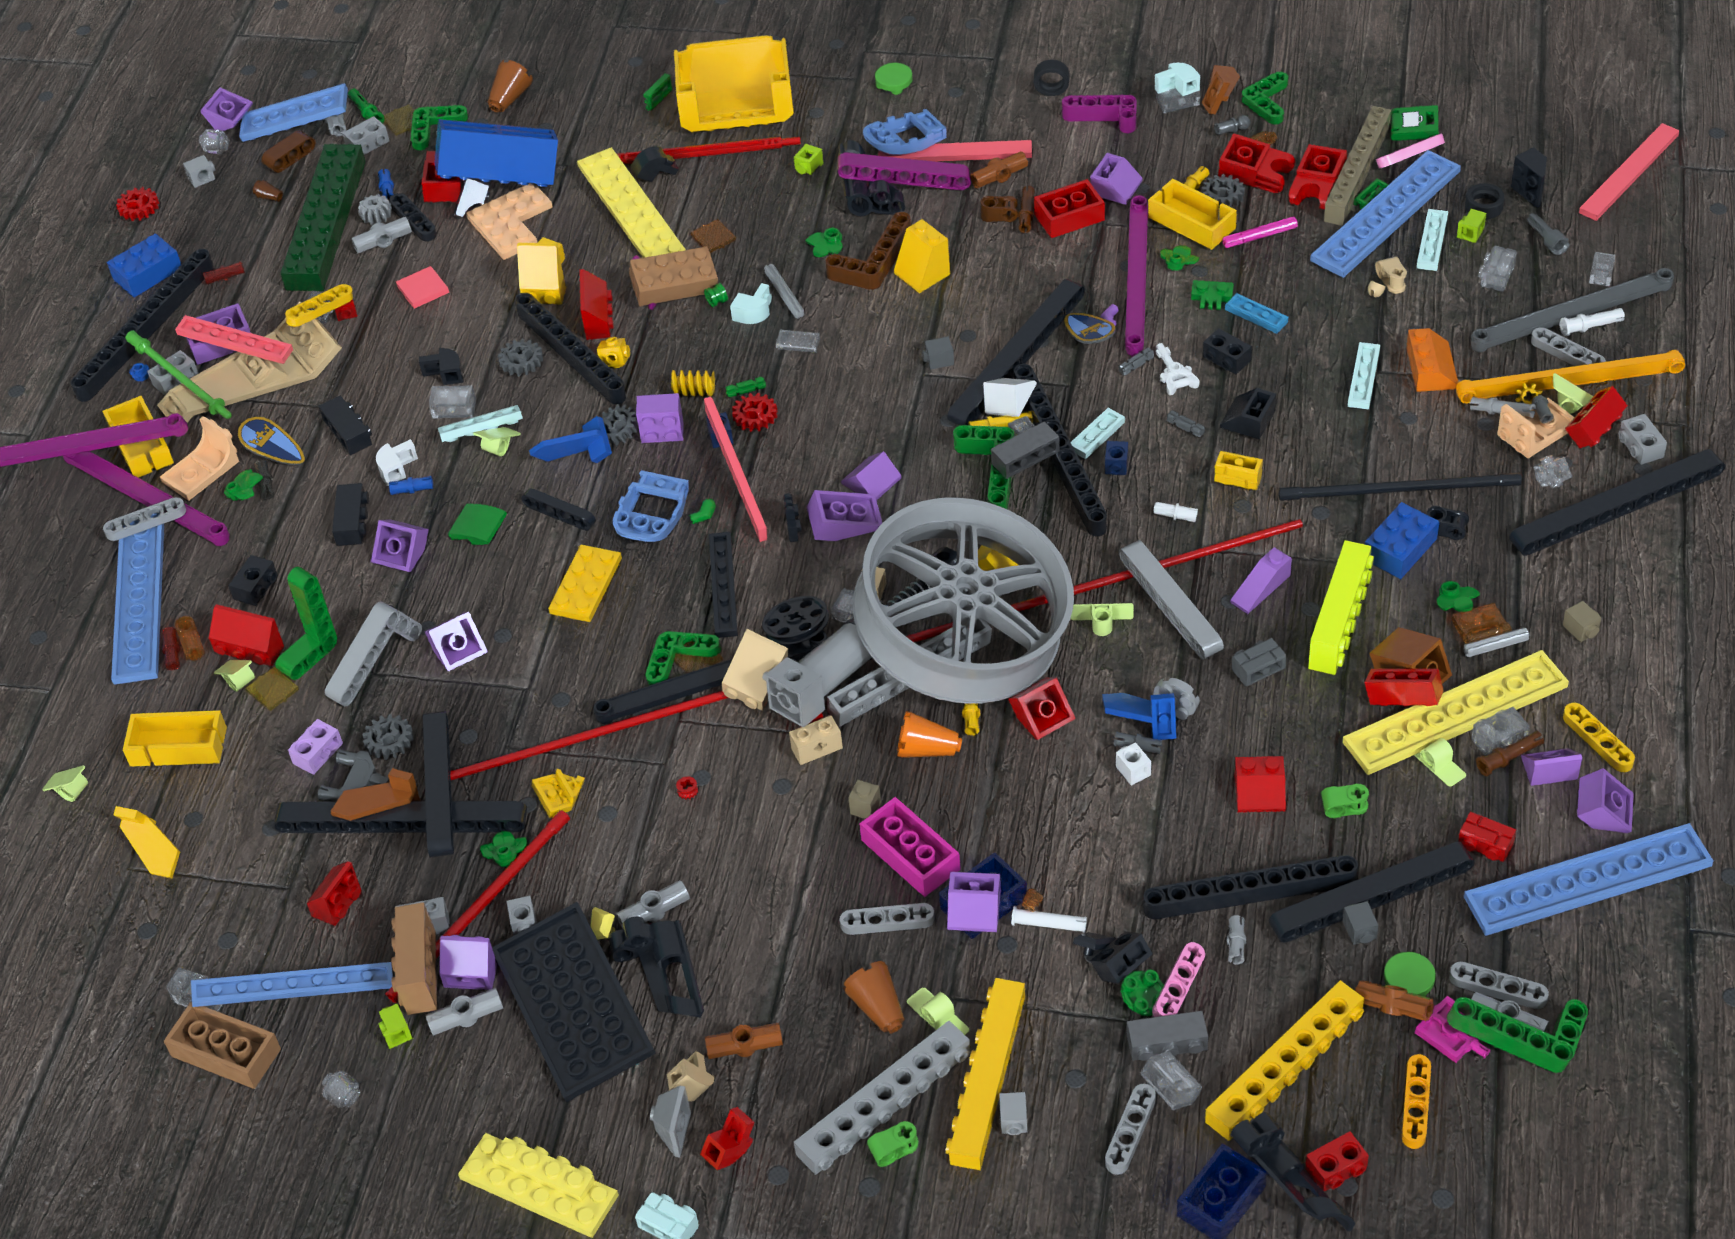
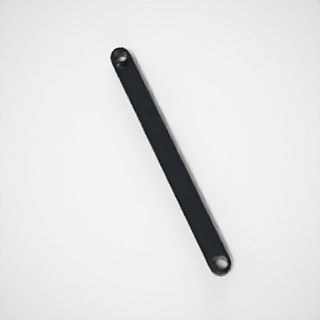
(672, 689)

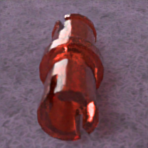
(224, 272)
(171, 648)

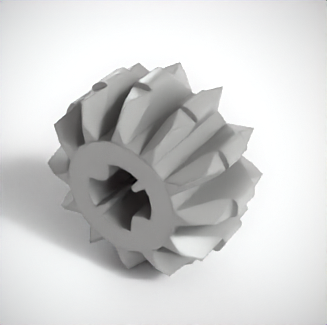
(374, 209)

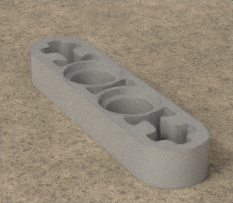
(1546, 339)
(145, 521)
(886, 914)
(1497, 989)
(1130, 1128)

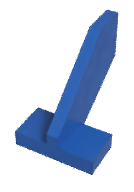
(592, 439)
(1158, 711)

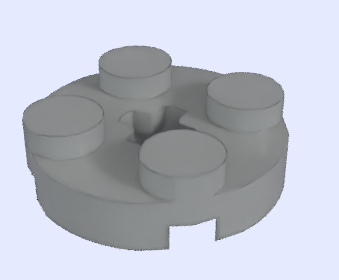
(1184, 701)

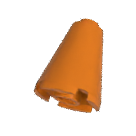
(926, 738)

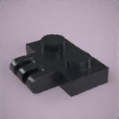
(791, 512)

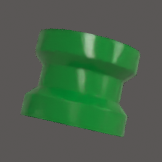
(716, 295)

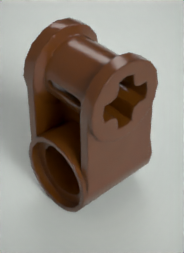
(996, 209)

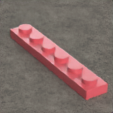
(234, 339)

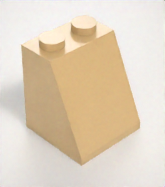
(748, 665)

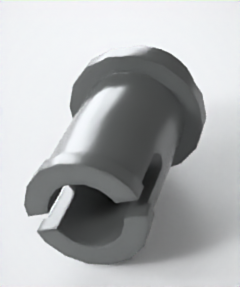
(1542, 409)

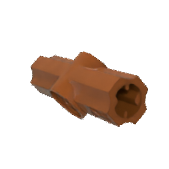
(999, 170)
(1395, 1000)
(757, 1038)

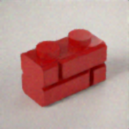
(1487, 837)

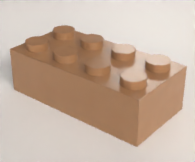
(672, 275)
(414, 959)
(222, 1045)

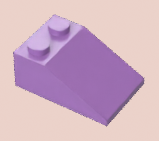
(842, 514)

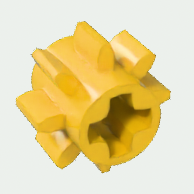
(1522, 393)

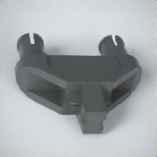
(361, 775)

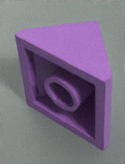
(225, 109)
(873, 476)
(1552, 766)

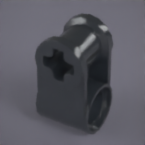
(1448, 522)

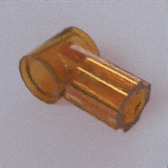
(189, 638)

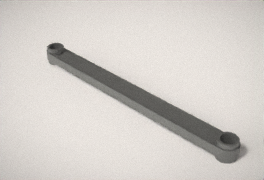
(1588, 304)

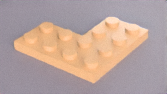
(503, 217)

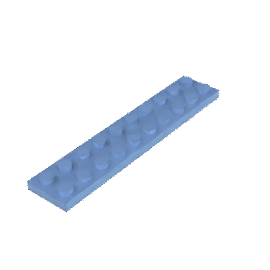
(1385, 213)
(138, 606)
(1587, 879)

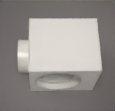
(1133, 763)

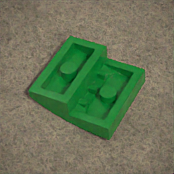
(477, 523)

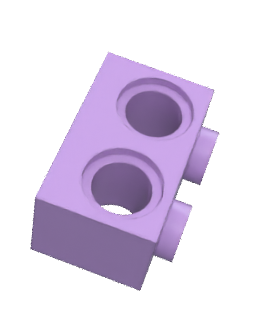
(315, 746)

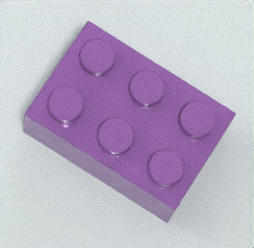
(229, 317)

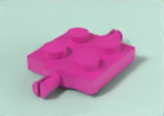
(1445, 1037)

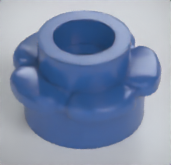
(139, 372)

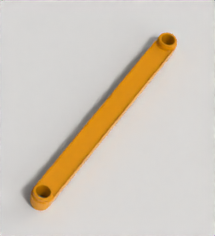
(1577, 375)

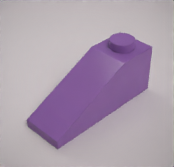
(1263, 580)

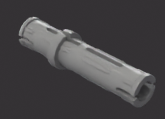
(1494, 406)

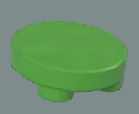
(893, 77)
(1410, 972)

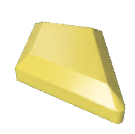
(602, 923)

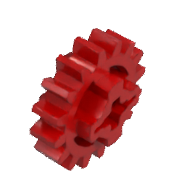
(137, 204)
(754, 412)

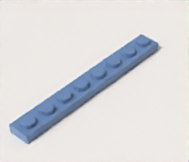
(291, 984)

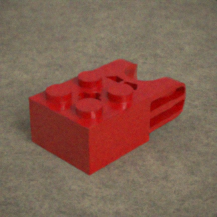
(1255, 163)
(1317, 174)
(438, 188)

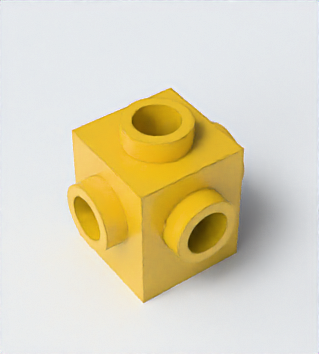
(613, 352)

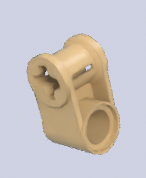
(1392, 274)

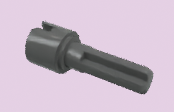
(1553, 239)

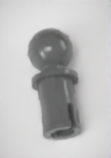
(1232, 125)

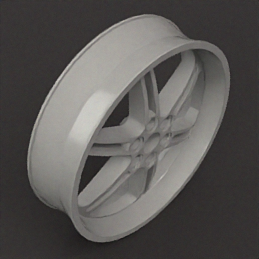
(964, 594)

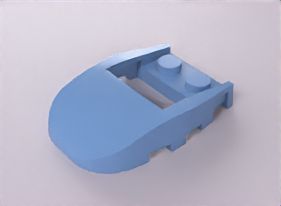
(885, 139)
(643, 526)

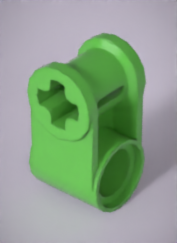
(1343, 801)
(892, 1144)

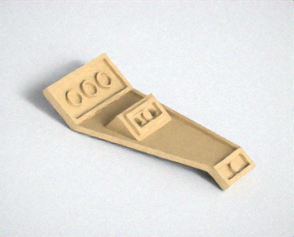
(249, 376)

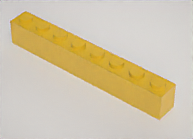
(986, 1074)

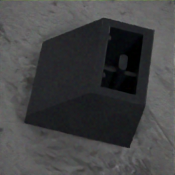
(1529, 175)
(1250, 413)

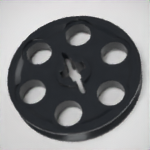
(795, 620)

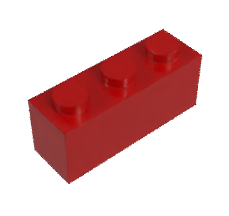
(1596, 417)
(1404, 687)

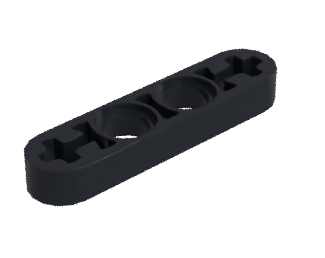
(415, 215)
(558, 509)

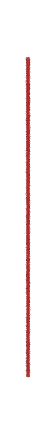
(916, 637)

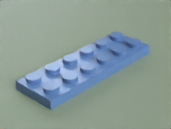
(293, 112)

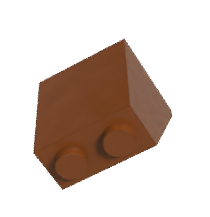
(1411, 651)

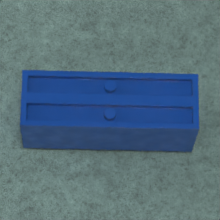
(495, 152)

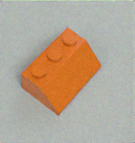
(1430, 361)

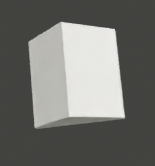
(1007, 396)

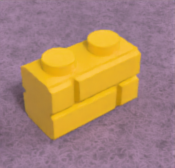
(1238, 470)

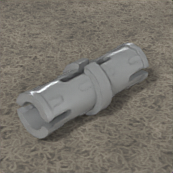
(1236, 939)

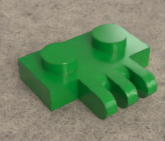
(1211, 293)

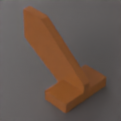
(1221, 85)
(377, 798)

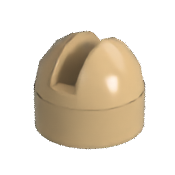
(1376, 289)

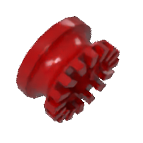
(690, 791)

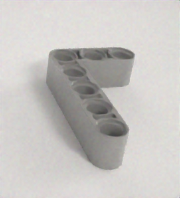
(367, 648)

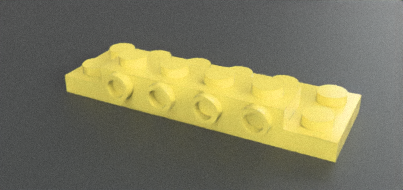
(539, 1183)

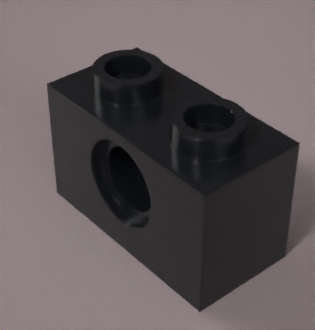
(253, 580)

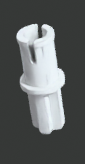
(1176, 511)

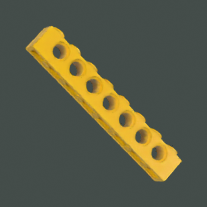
(1254, 1079)

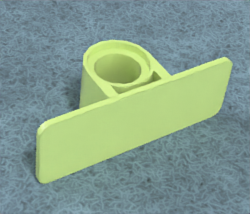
(1569, 395)
(496, 440)
(1102, 615)
(236, 673)
(1439, 760)
(68, 783)
(935, 1009)

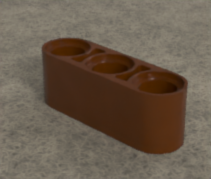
(288, 151)

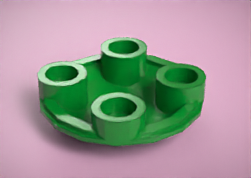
(1141, 991)

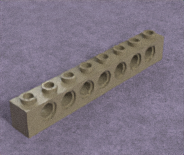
(1357, 165)

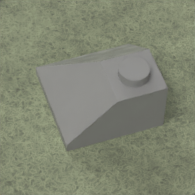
(672, 1118)

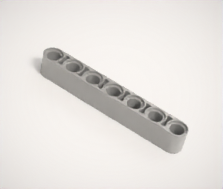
(1171, 599)

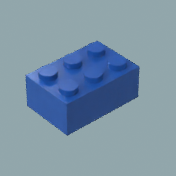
(144, 265)
(1402, 539)

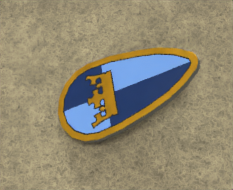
(1089, 328)
(269, 441)

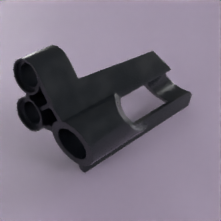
(870, 195)
(657, 948)
(1264, 1143)

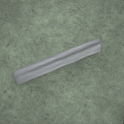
(784, 291)

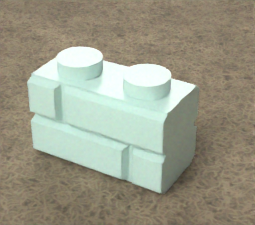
(665, 1219)

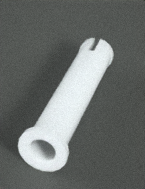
(1048, 920)

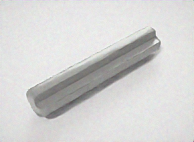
(1496, 642)

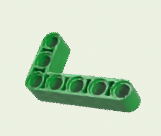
(980, 441)
(317, 623)
(1523, 1034)

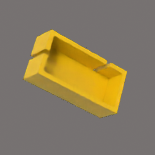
(1192, 214)
(141, 455)
(175, 738)

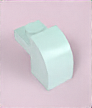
(1178, 76)
(752, 309)

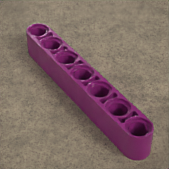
(903, 171)

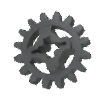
(1223, 190)
(520, 357)
(620, 423)
(388, 736)

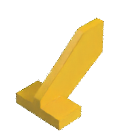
(149, 842)

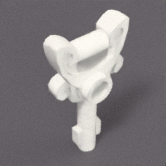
(1175, 371)

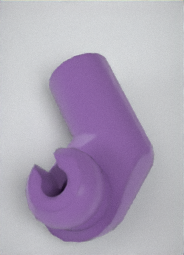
(1108, 314)

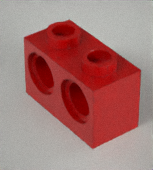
(1333, 1156)

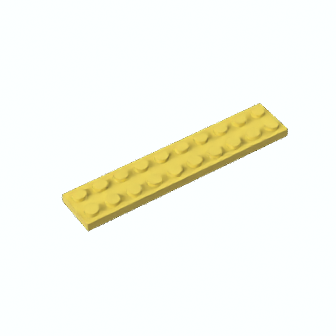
(629, 204)
(1456, 712)

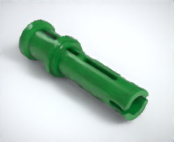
(367, 110)

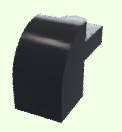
(651, 161)
(445, 363)

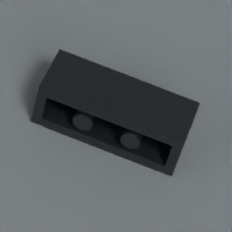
(346, 425)
(350, 514)

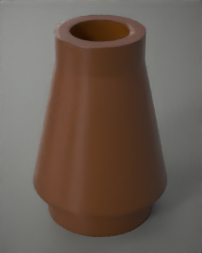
(265, 190)

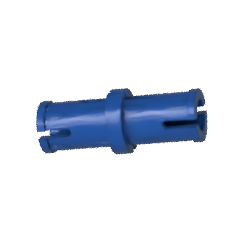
(386, 184)
(411, 485)

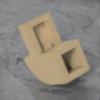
(692, 1075)

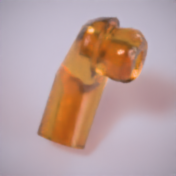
(1031, 899)

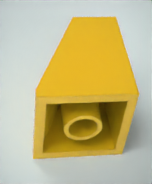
(923, 256)

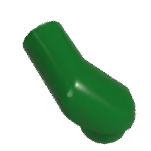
(705, 513)

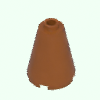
(508, 85)
(876, 996)

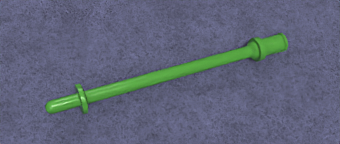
(143, 345)

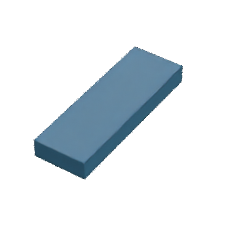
(1256, 313)

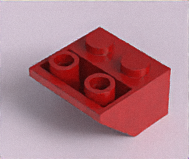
(335, 894)

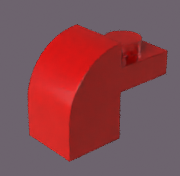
(731, 1142)

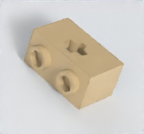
(815, 740)

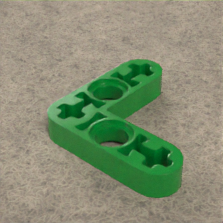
(1254, 96)
(430, 117)
(705, 645)

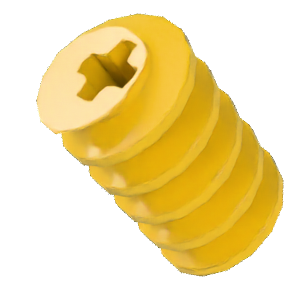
(693, 384)

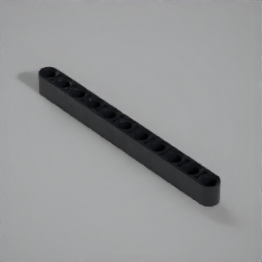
(144, 323)
(1018, 349)
(1066, 460)
(1617, 502)
(408, 818)

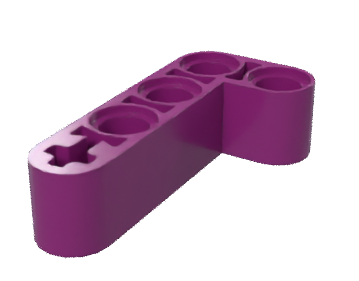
(1101, 108)

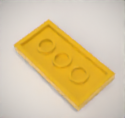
(585, 583)

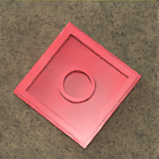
(422, 287)

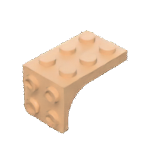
(1529, 434)
(205, 464)

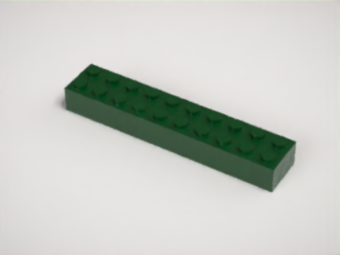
(323, 218)

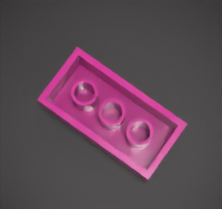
(910, 846)

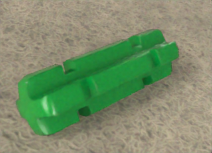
(745, 387)

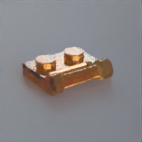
(1479, 620)

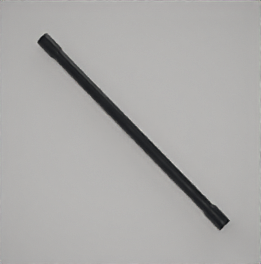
(1502, 480)

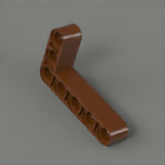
(872, 272)

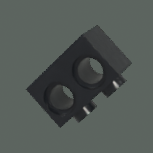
(1227, 351)
(1121, 957)

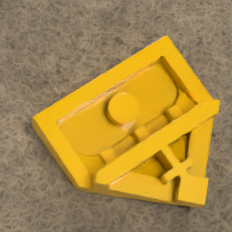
(557, 791)

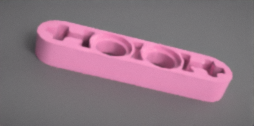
(1410, 150)
(1179, 982)

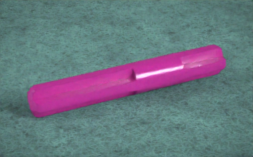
(1259, 232)

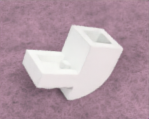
(391, 460)

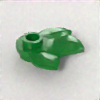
(826, 242)
(1178, 257)
(242, 485)
(1456, 597)
(504, 848)

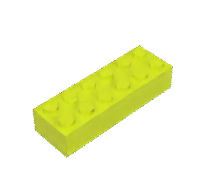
(1341, 608)

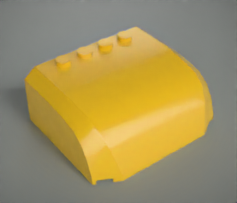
(733, 83)

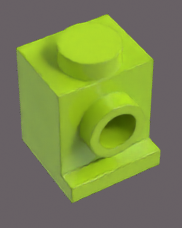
(805, 163)
(1471, 225)
(394, 1026)

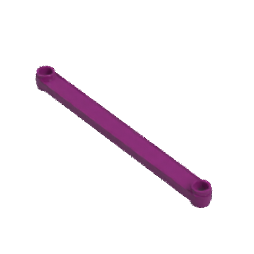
(1136, 275)
(91, 440)
(147, 494)

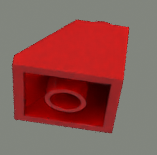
(1042, 707)
(1260, 784)

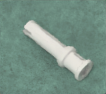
(1583, 322)

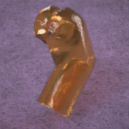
(1266, 137)

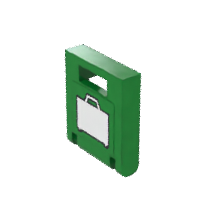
(1410, 122)

